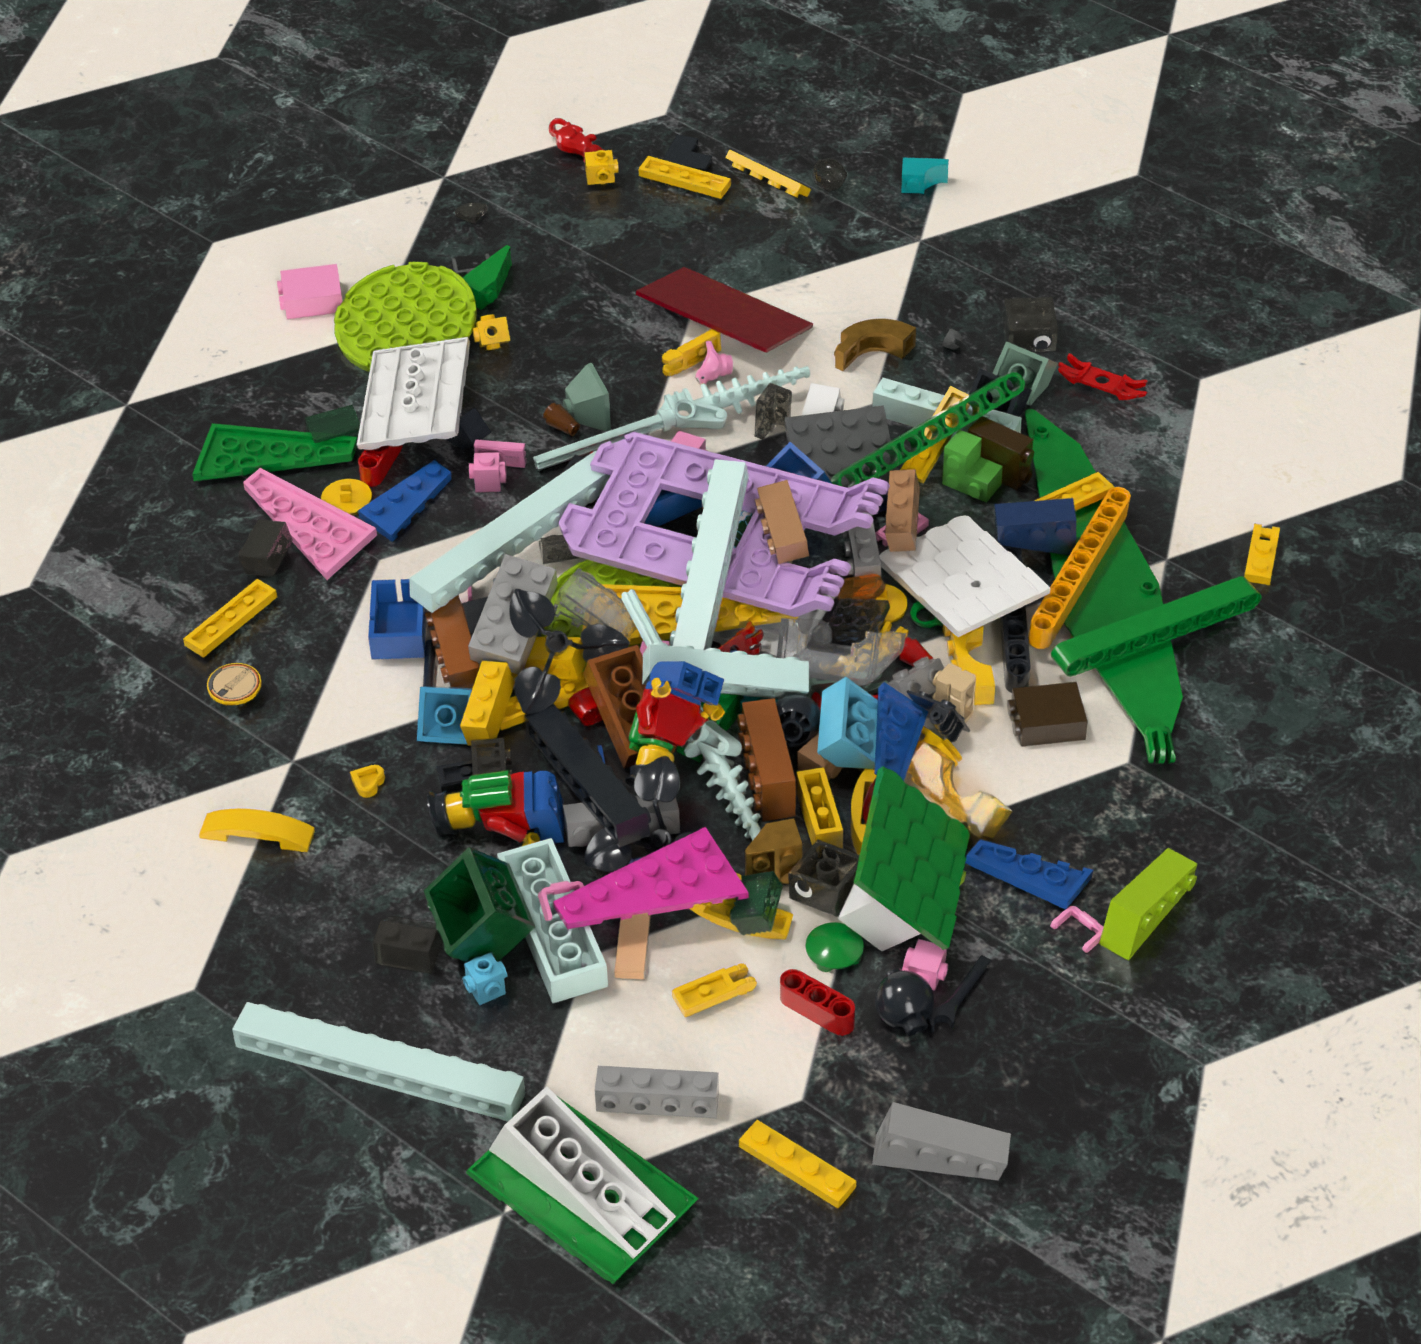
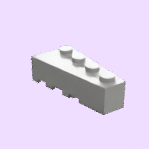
(939, 1144)

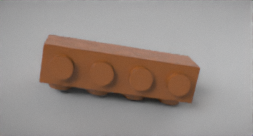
(453, 640)

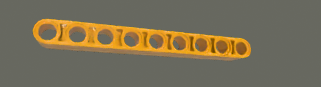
(1079, 568)

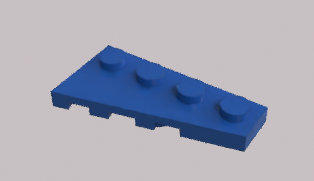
(400, 503)

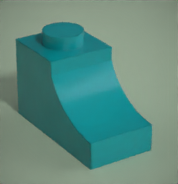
(922, 173)

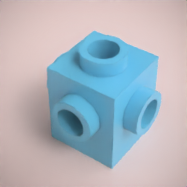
(485, 978)

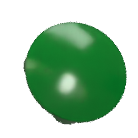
(834, 946)

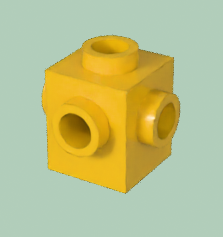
(600, 167)
(497, 325)

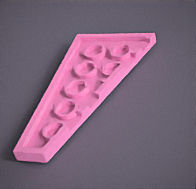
(317, 528)

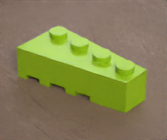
(1146, 902)

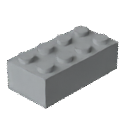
(494, 634)

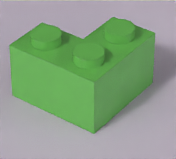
(968, 471)

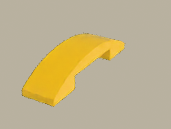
(859, 794)
(258, 824)
(720, 915)

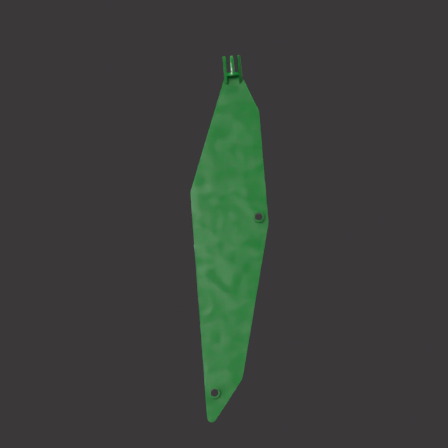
(1118, 589)

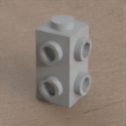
(918, 678)

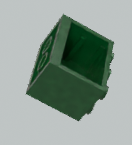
(478, 907)

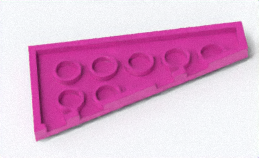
(661, 882)

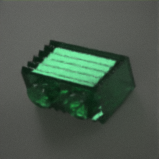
(760, 909)

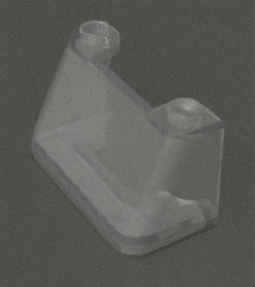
(861, 662)

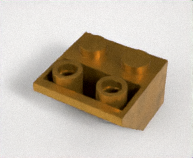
(774, 849)

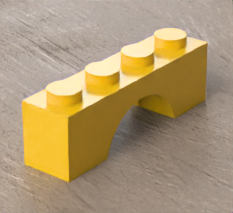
(959, 649)

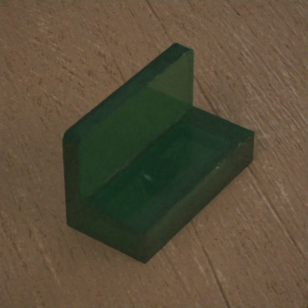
(332, 423)

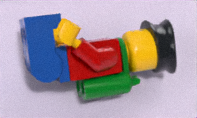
(672, 711)
(504, 804)

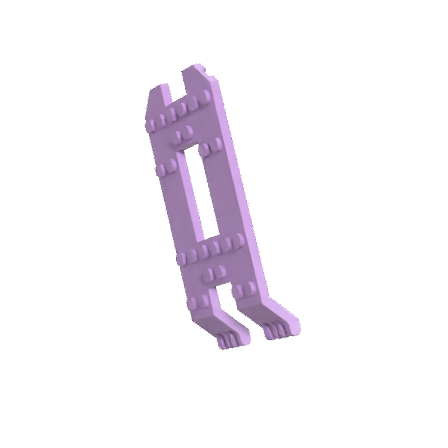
(645, 465)

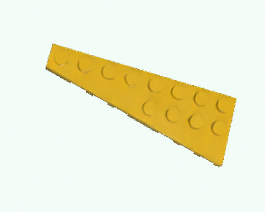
(663, 602)

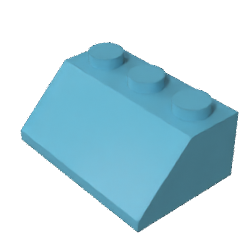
(848, 726)

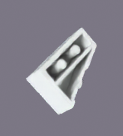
(823, 400)

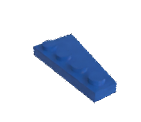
(897, 730)
(1028, 872)

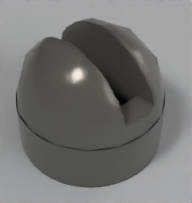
(951, 338)

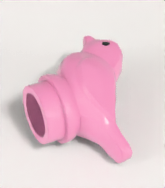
(714, 365)

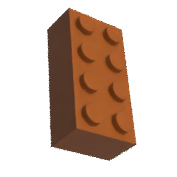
(617, 689)
(767, 760)

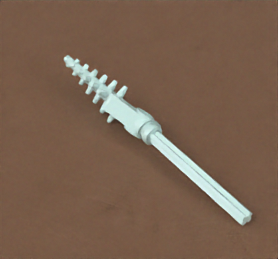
(704, 413)
(708, 740)

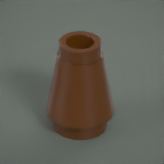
(561, 419)

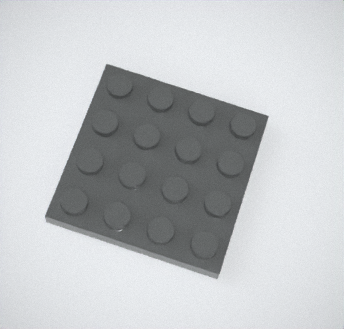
(840, 438)

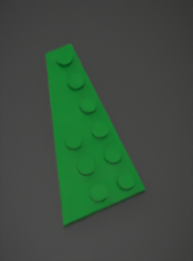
(244, 450)

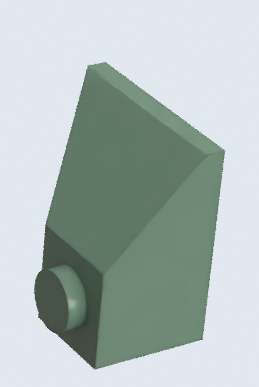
(1032, 367)
(588, 399)

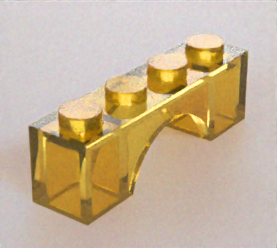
(935, 770)

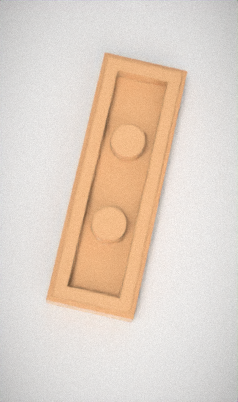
(632, 947)

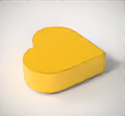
(368, 779)

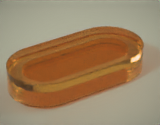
(862, 587)

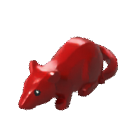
(571, 138)

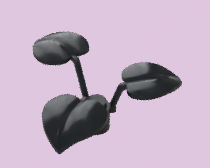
(532, 613)
(653, 782)

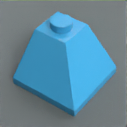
(441, 714)

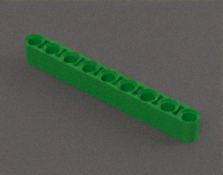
(938, 428)
(1155, 626)

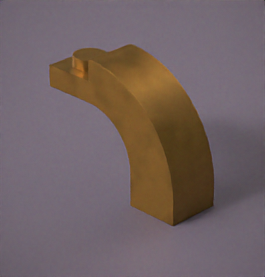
(874, 335)

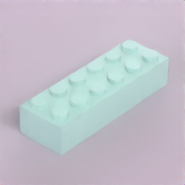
(564, 956)

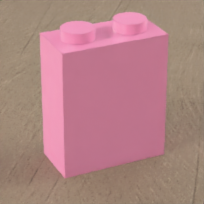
(310, 291)

